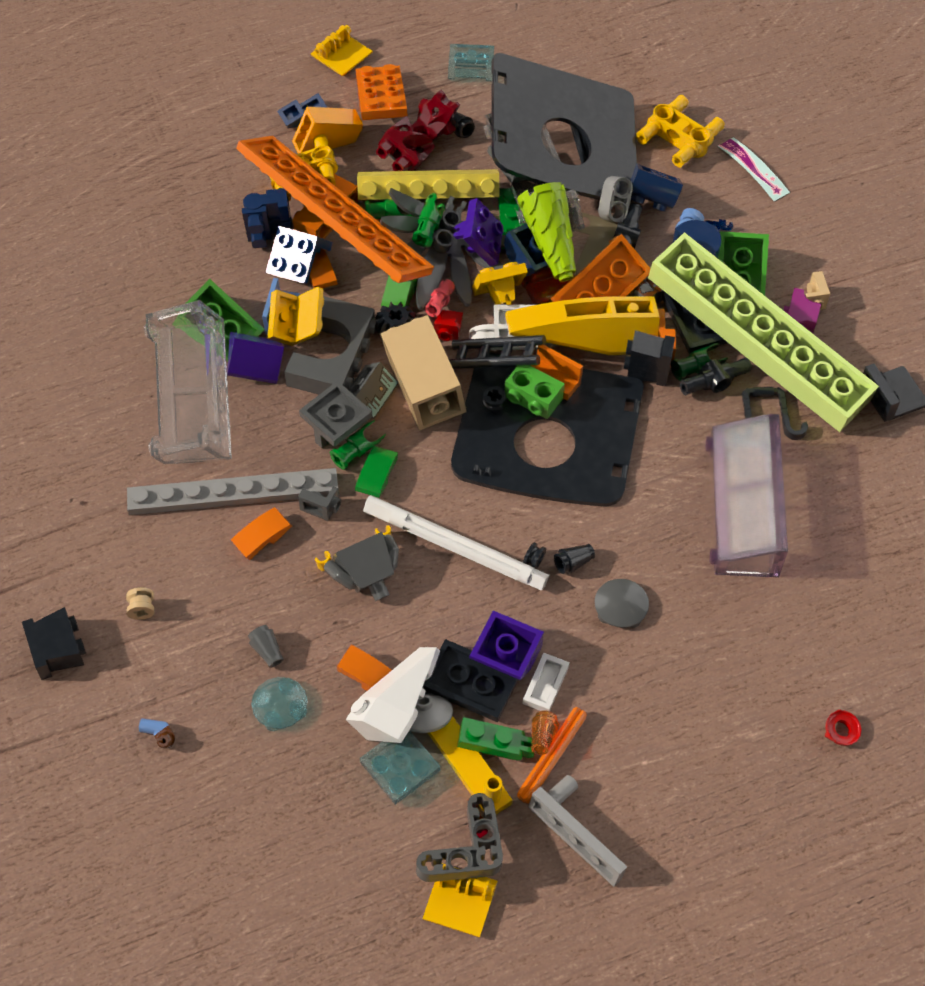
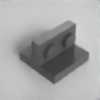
(335, 415)

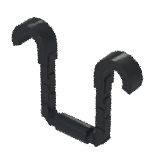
(770, 392)

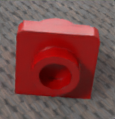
(448, 325)

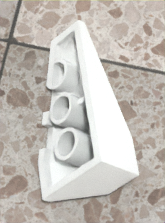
(389, 706)

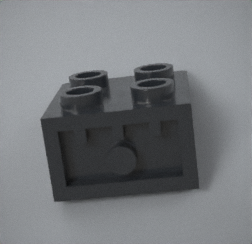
(896, 392)

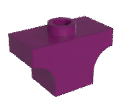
(803, 310)

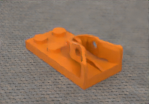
(610, 274)

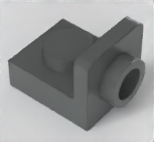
(318, 505)

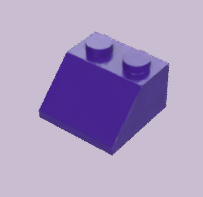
(508, 645)

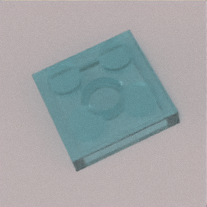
(400, 766)

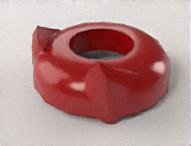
(851, 723)

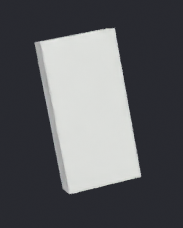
(546, 683)

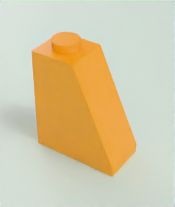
(337, 124)

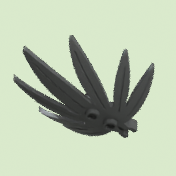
(443, 245)

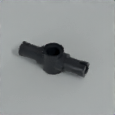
(629, 226)
(715, 376)

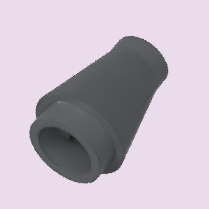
(265, 644)

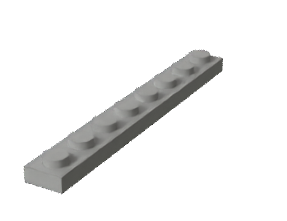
(228, 491)

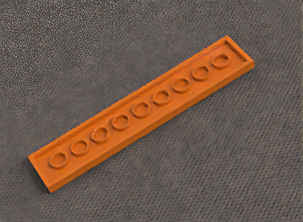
(335, 209)

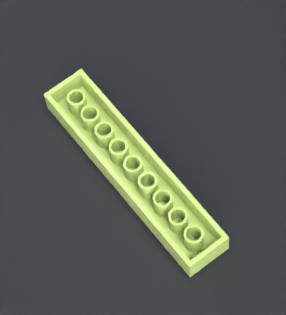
(762, 332)

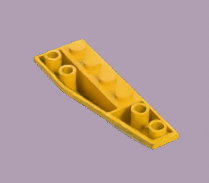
(588, 323)

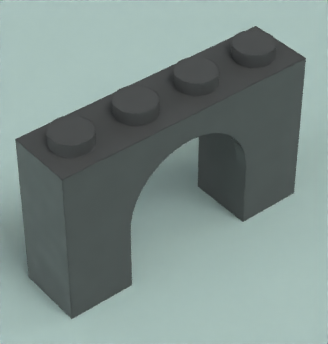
(352, 323)

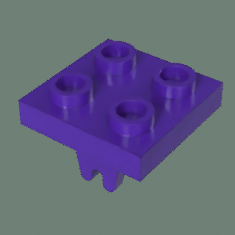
(481, 232)

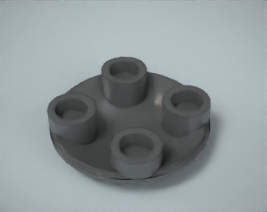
(621, 603)

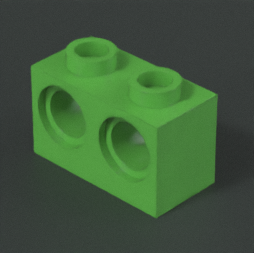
(530, 385)

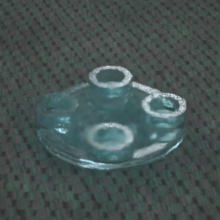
(279, 703)

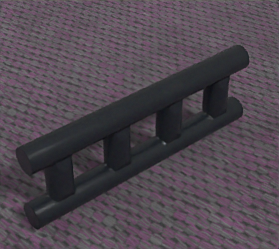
(505, 358)

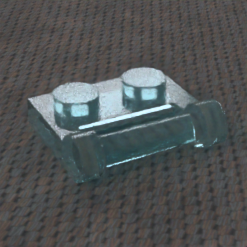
(470, 56)

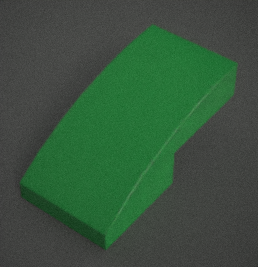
(376, 471)

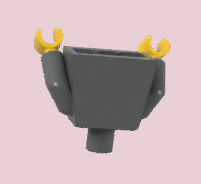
(364, 564)

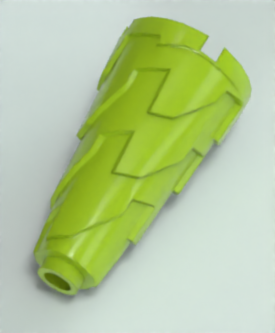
(550, 224)

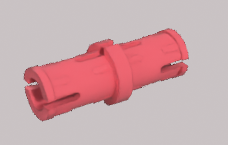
(440, 298)

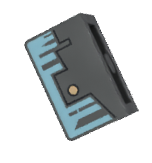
(374, 386)

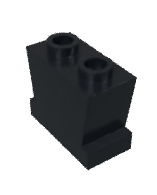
(649, 357)
(54, 643)

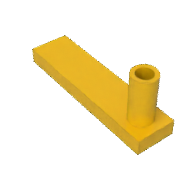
(470, 767)

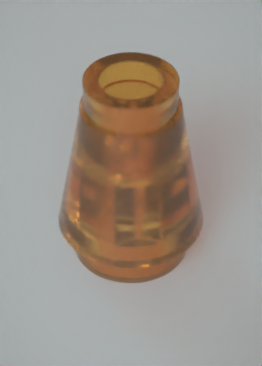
(544, 728)

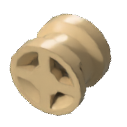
(140, 603)

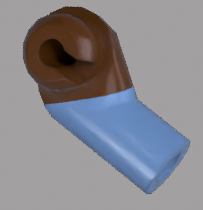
(161, 731)

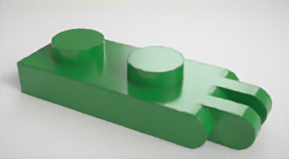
(494, 739)

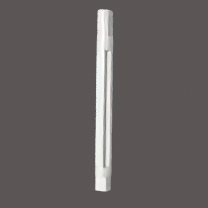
(455, 542)

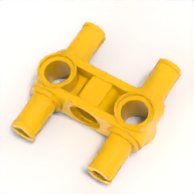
(680, 131)
(320, 159)

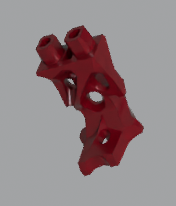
(420, 135)

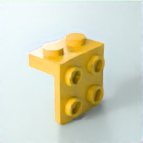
(295, 317)

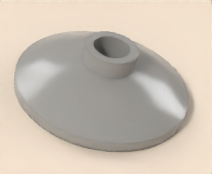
(433, 713)

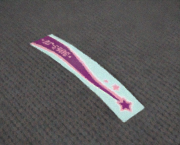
(756, 168)

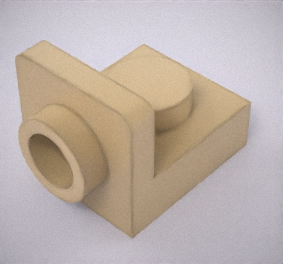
(818, 290)

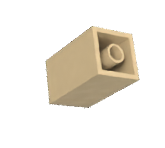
(423, 372)

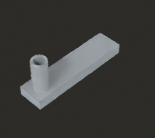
(548, 809)

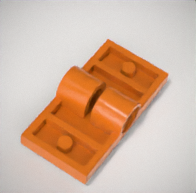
(381, 92)

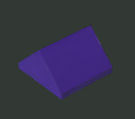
(254, 358)

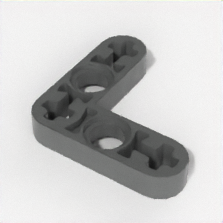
(474, 854)

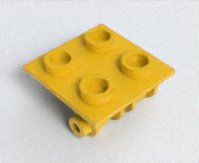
(341, 51)
(461, 903)

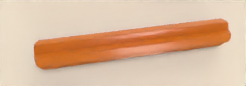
(549, 760)

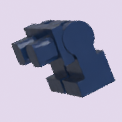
(265, 214)

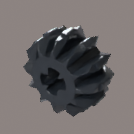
(393, 316)

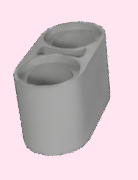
(619, 199)

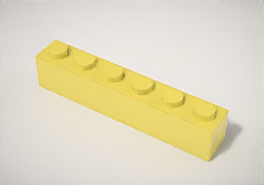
(423, 183)

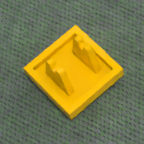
(500, 282)

